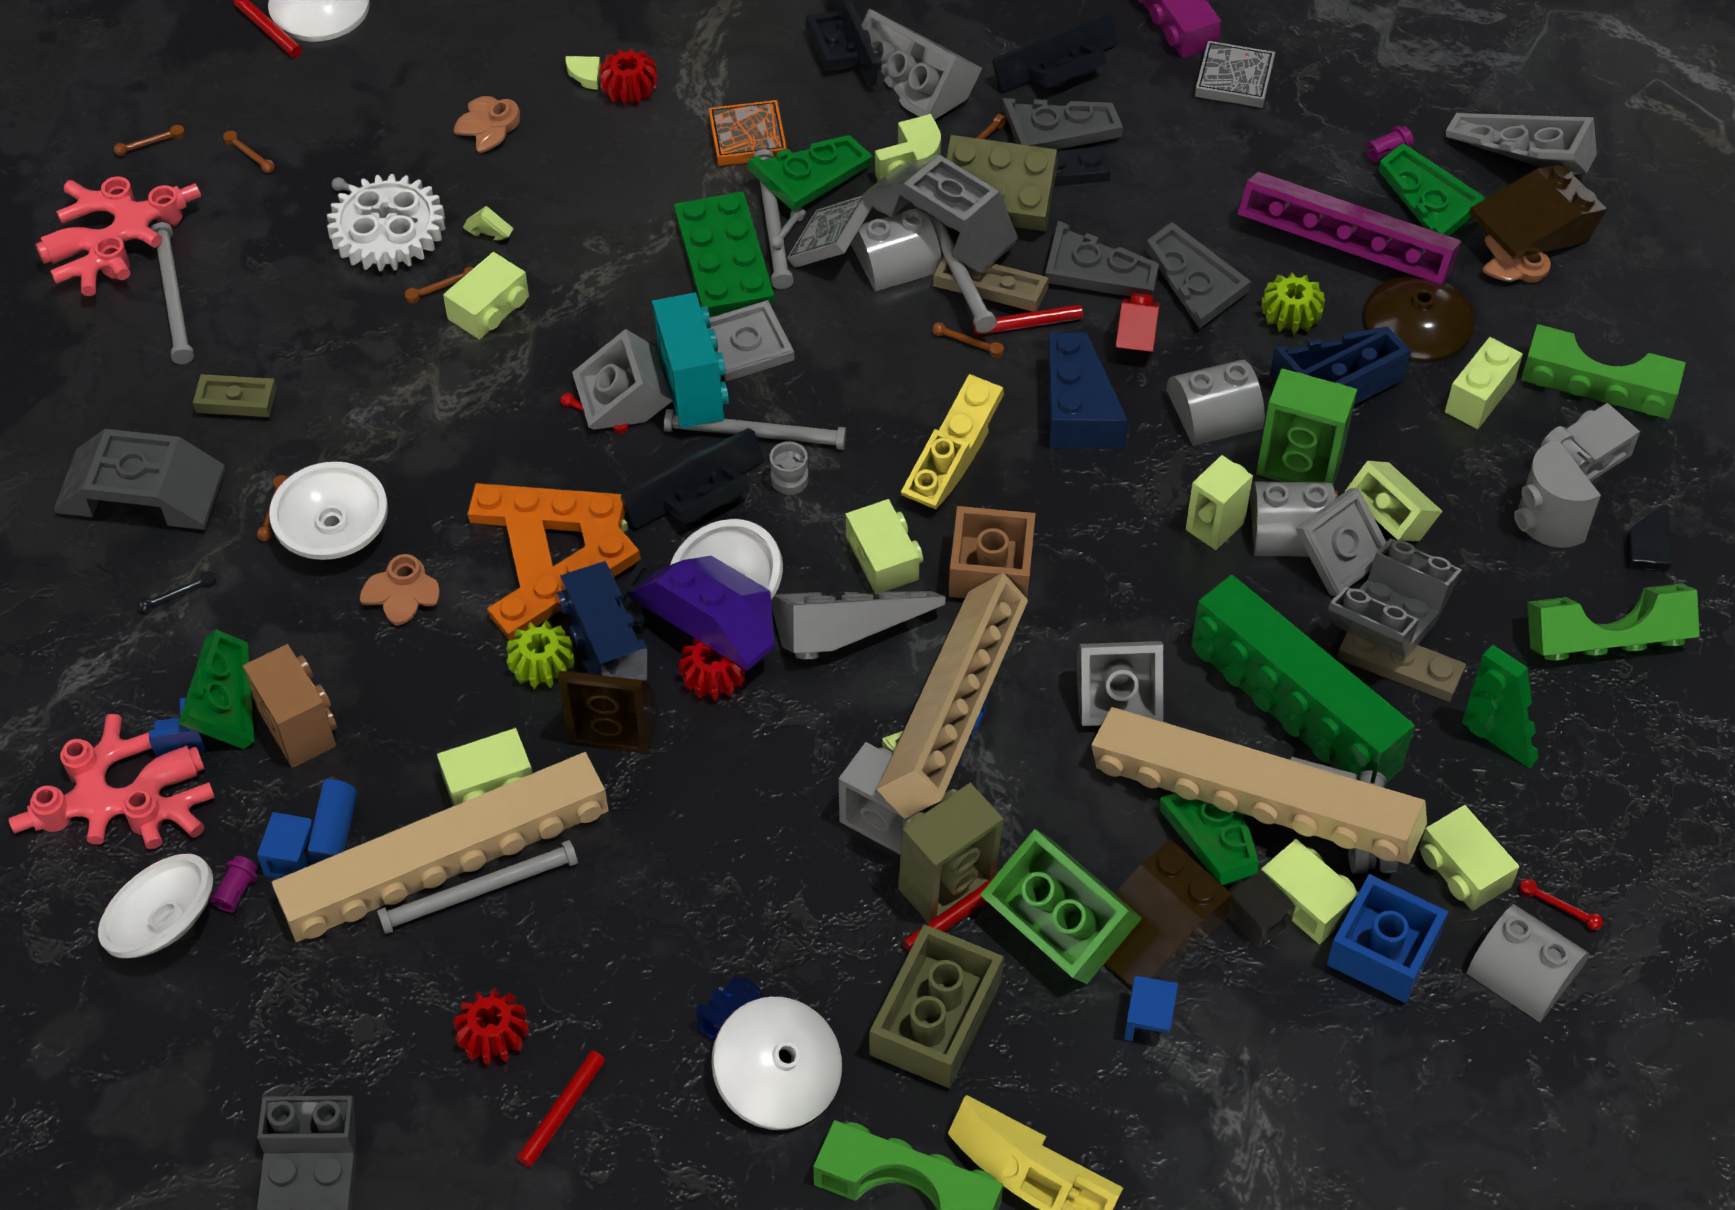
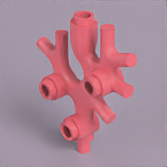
(107, 244)
(101, 802)

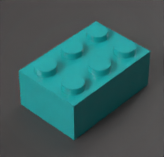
(690, 359)

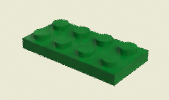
(723, 253)

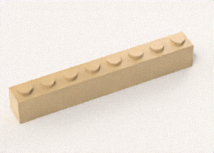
(952, 697)
(1260, 785)
(440, 847)

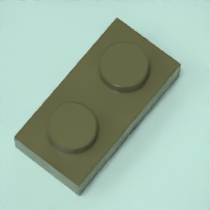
(235, 395)

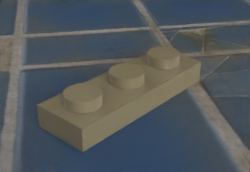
(999, 285)
(1421, 670)

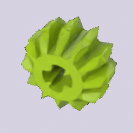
(1293, 303)
(539, 654)

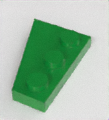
(812, 172)
(1428, 191)
(220, 693)
(1500, 706)
(1214, 836)

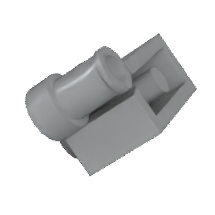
(1597, 440)

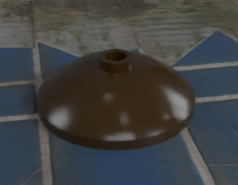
(1425, 315)

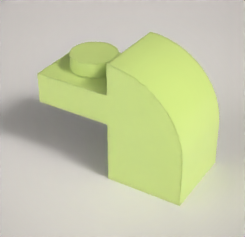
(916, 140)

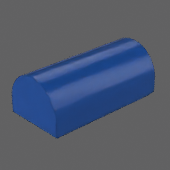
(332, 820)

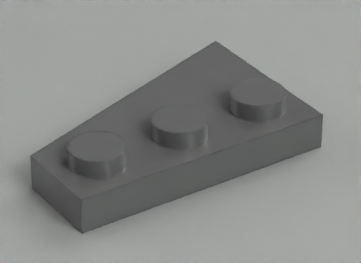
(1062, 125)
(1089, 265)
(1196, 274)

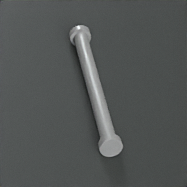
(782, 277)
(983, 319)
(181, 351)
(765, 430)
(477, 886)

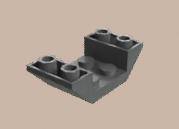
(956, 200)
(142, 471)
(1398, 599)
(307, 1153)

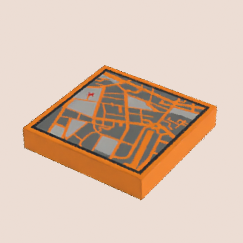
(745, 129)

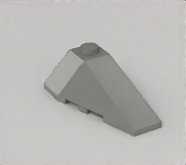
(918, 69)
(1529, 138)
(821, 623)

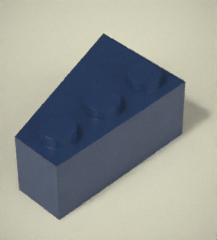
(1360, 360)
(1080, 396)
(602, 623)

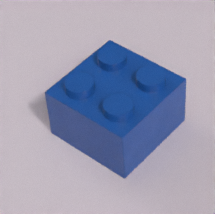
(1387, 938)

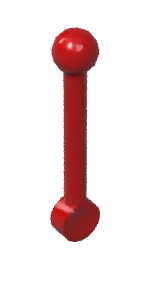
(568, 400)
(1528, 889)

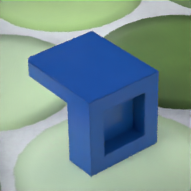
(171, 736)
(284, 845)
(1151, 1006)

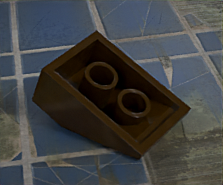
(1540, 212)
(608, 711)
(1177, 910)

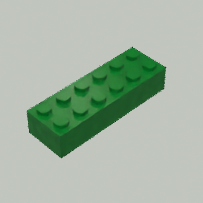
(1299, 683)

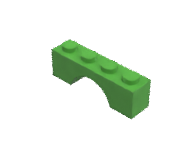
(1642, 386)
(1661, 615)
(857, 1161)

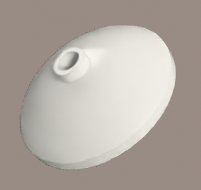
(317, 18)
(324, 497)
(740, 546)
(156, 906)
(755, 1078)

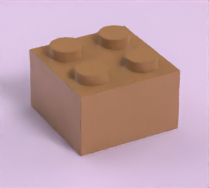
(990, 544)
(291, 704)

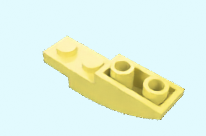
(954, 444)
(1024, 1165)

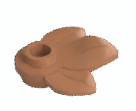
(488, 121)
(1505, 268)
(401, 593)

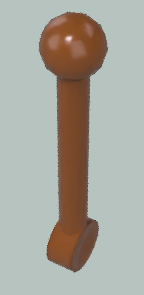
(998, 122)
(176, 132)
(231, 138)
(413, 295)
(995, 349)
(264, 533)

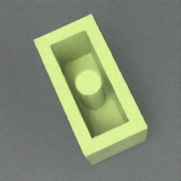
(486, 295)
(1483, 382)
(1395, 501)
(1219, 502)
(883, 546)
(483, 765)
(1468, 858)
(1314, 888)

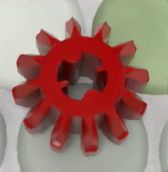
(628, 76)
(709, 671)
(491, 1026)

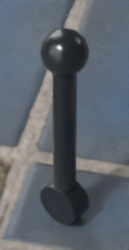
(207, 580)

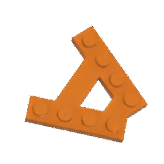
(527, 515)

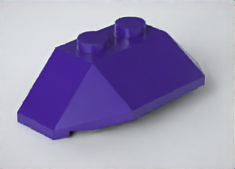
(713, 607)

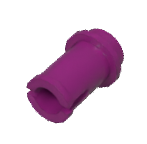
(1387, 143)
(234, 883)

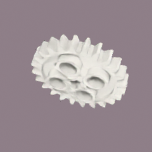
(386, 222)

